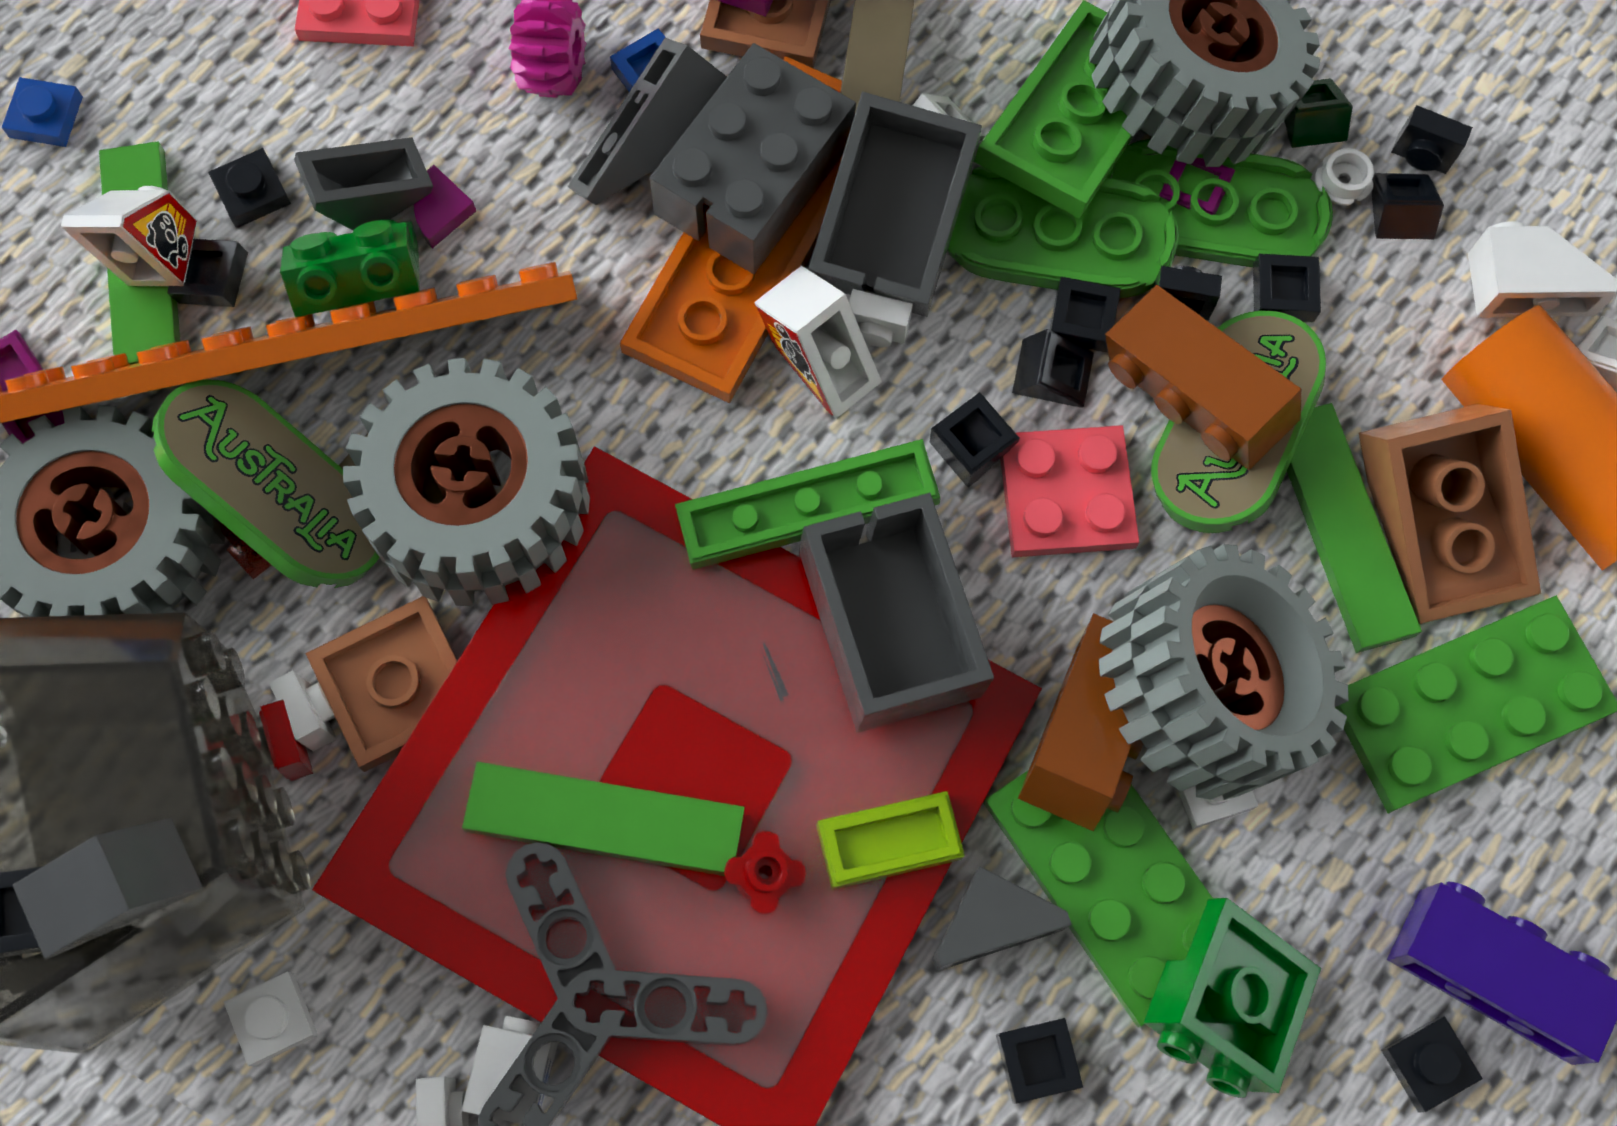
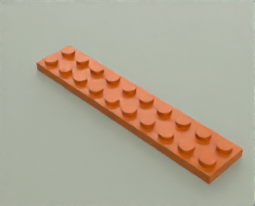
(286, 341)

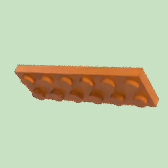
(702, 309)

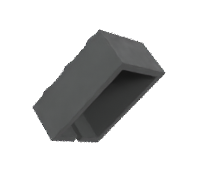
(753, 157)
(895, 201)
(894, 613)

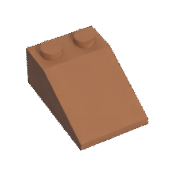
(1453, 509)

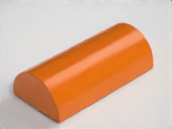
(1560, 421)

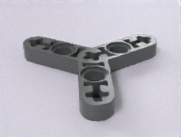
(574, 978)

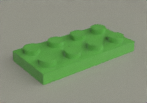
(1056, 128)
(1474, 703)
(1121, 884)

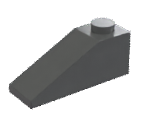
(648, 121)

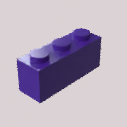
(1509, 972)

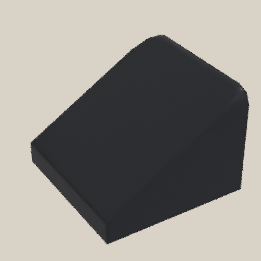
(1405, 206)
(1053, 369)
(973, 439)

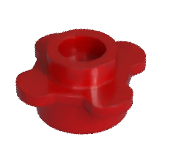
(762, 892)

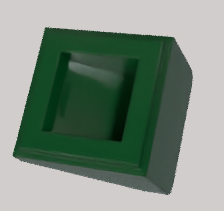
(1319, 116)

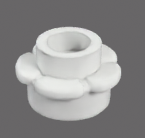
(1355, 167)

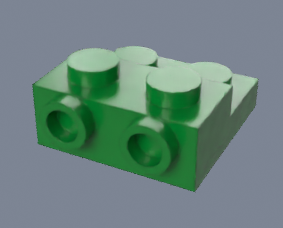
(351, 268)
(1234, 1001)

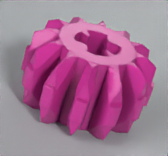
(547, 47)

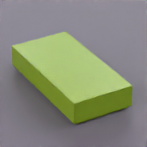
(889, 840)

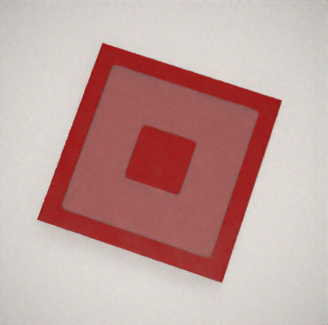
(692, 691)

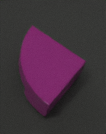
(442, 209)

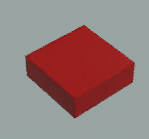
(286, 753)

